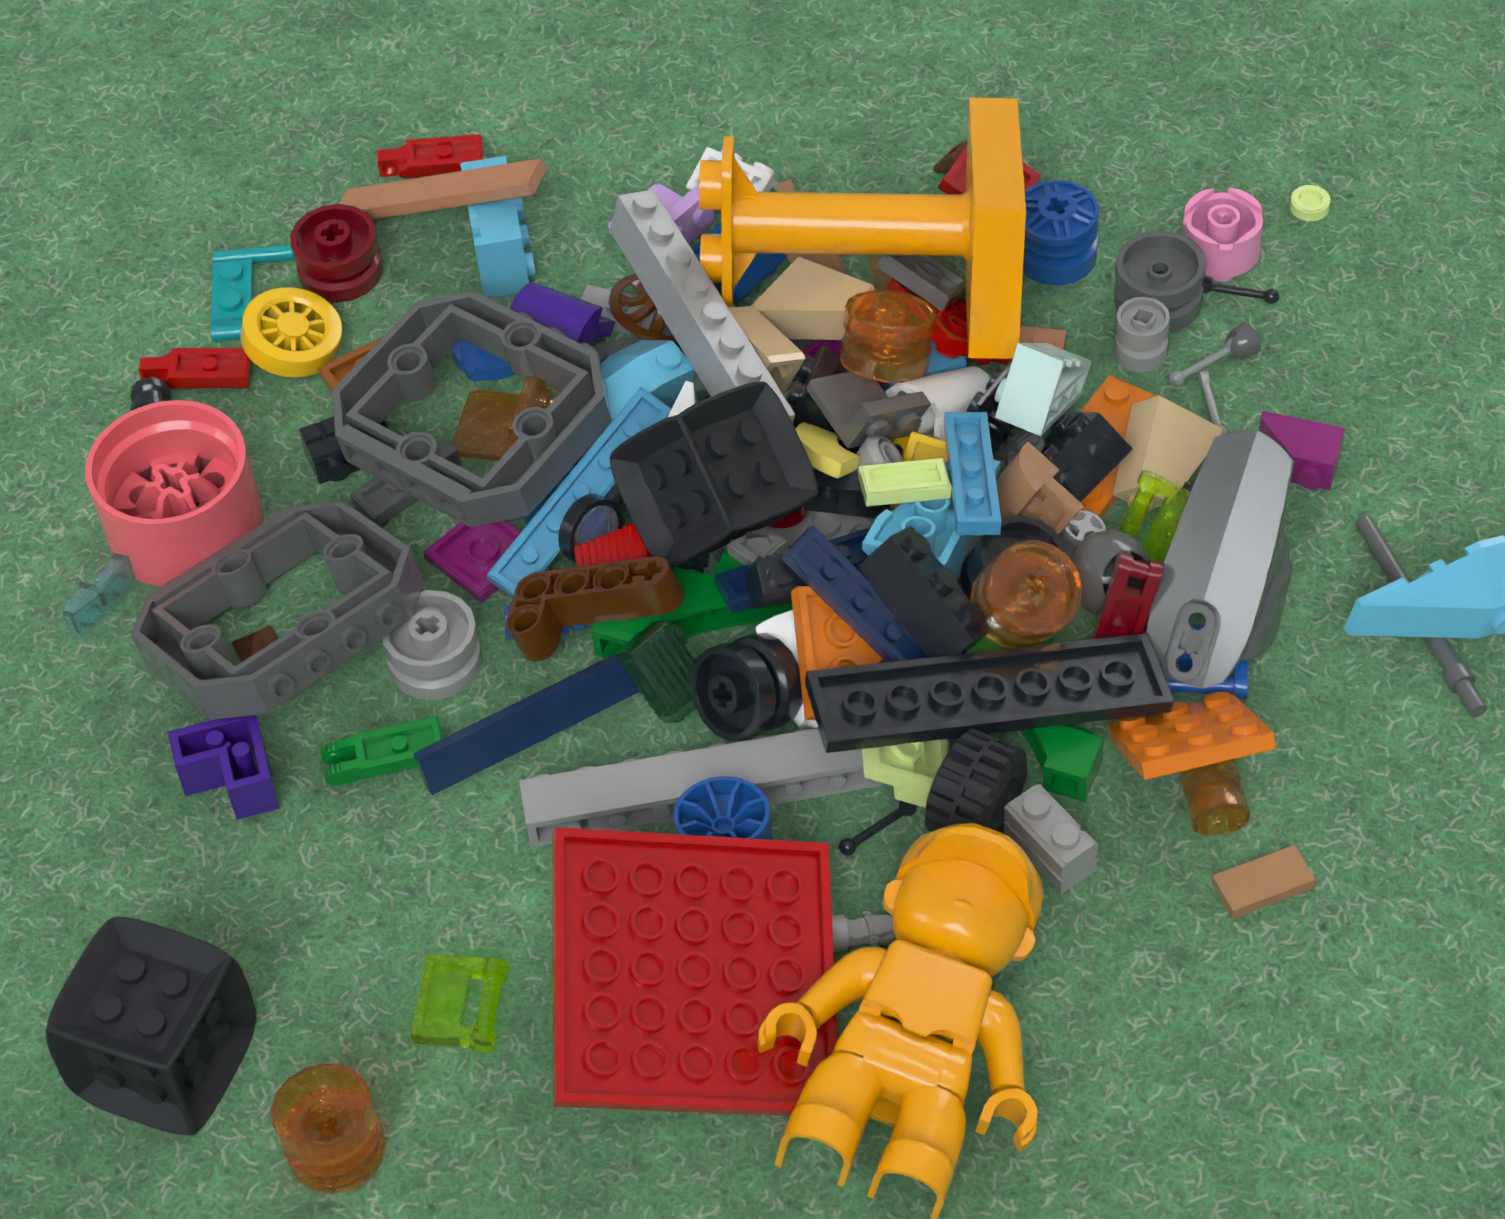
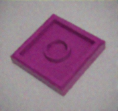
(470, 553)

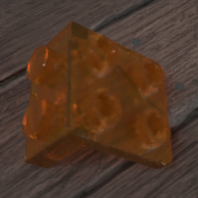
(488, 419)

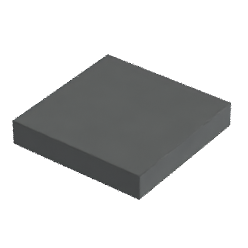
(926, 278)

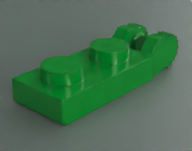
(379, 751)

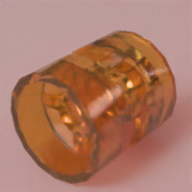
(1215, 798)

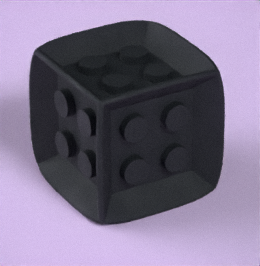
(713, 473)
(152, 1025)

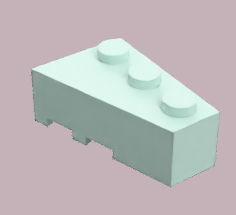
(1040, 386)

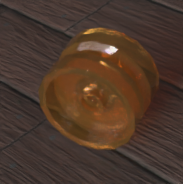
(887, 336)
(1028, 593)

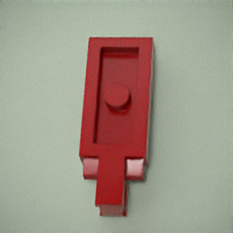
(430, 156)
(200, 368)

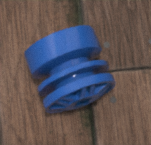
(1060, 232)

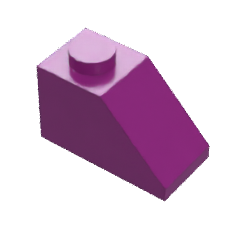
(1310, 444)

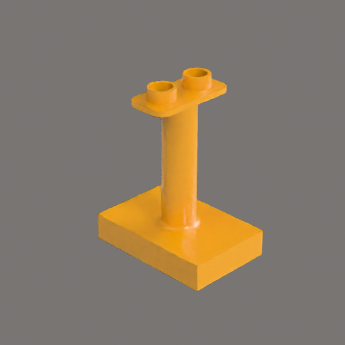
(979, 225)

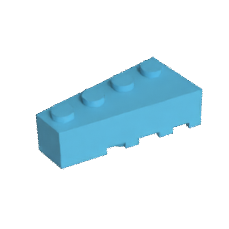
(500, 240)

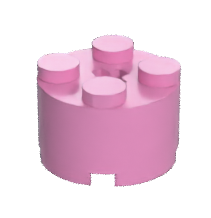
(1225, 230)

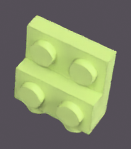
(906, 767)

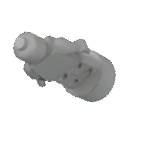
(869, 929)

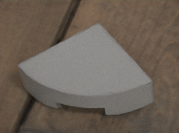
(749, 549)

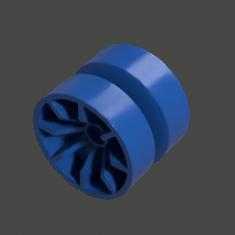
(723, 809)

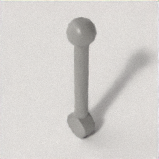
(1204, 379)

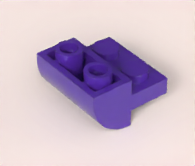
(569, 314)

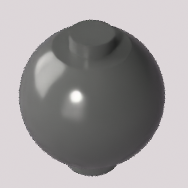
(1096, 561)

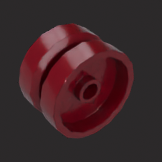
(337, 252)

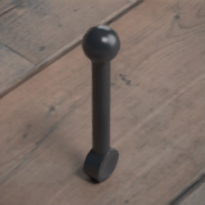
(1270, 296)
(848, 846)

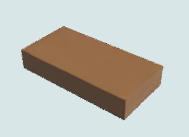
(1263, 881)

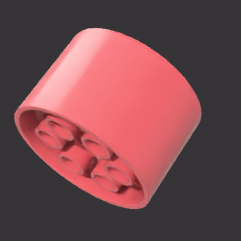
(159, 519)

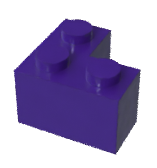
(228, 755)

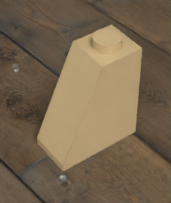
(809, 301)
(772, 346)
(1164, 442)

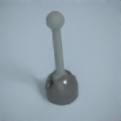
(1239, 342)

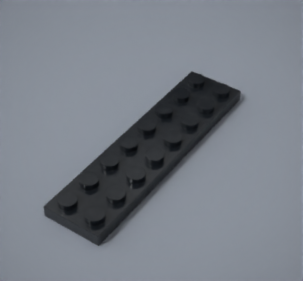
(987, 692)

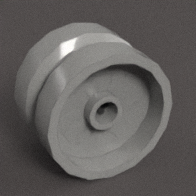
(436, 649)

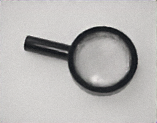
(589, 518)

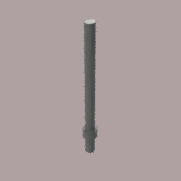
(1456, 674)

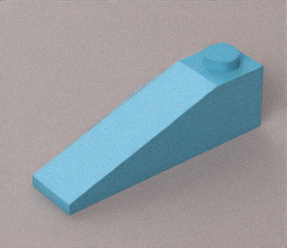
(647, 364)
(929, 518)
(1444, 602)

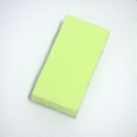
(904, 482)

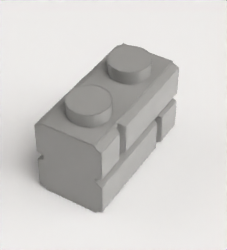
(1050, 838)

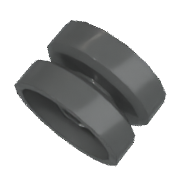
(1162, 268)

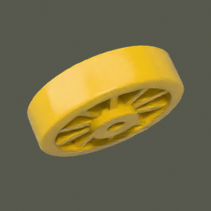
(290, 341)

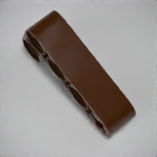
(588, 595)

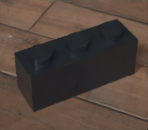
(924, 595)

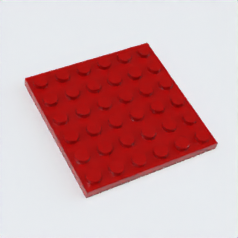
(675, 962)

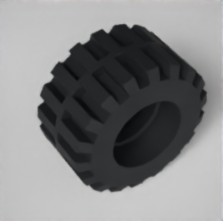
(976, 782)

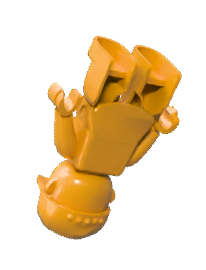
(905, 1058)

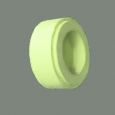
(1310, 203)

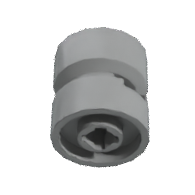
(1142, 334)

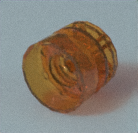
(328, 1128)

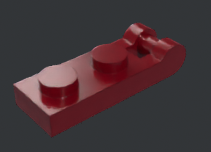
(1126, 607)

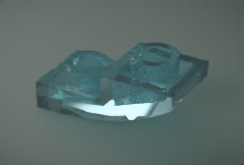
(95, 603)

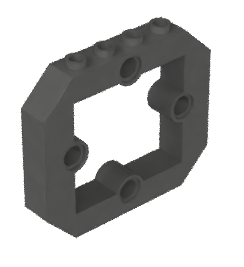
(402, 369)
(195, 660)

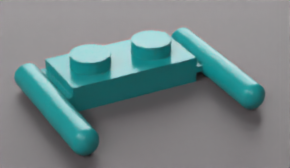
(234, 286)

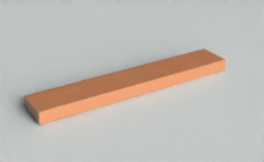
(447, 189)

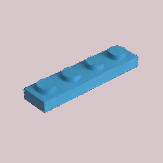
(972, 473)

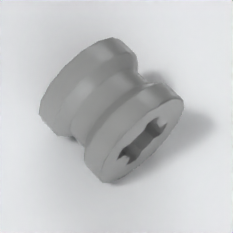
(1080, 527)

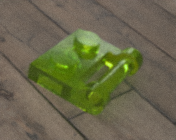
(1167, 518)
(445, 997)

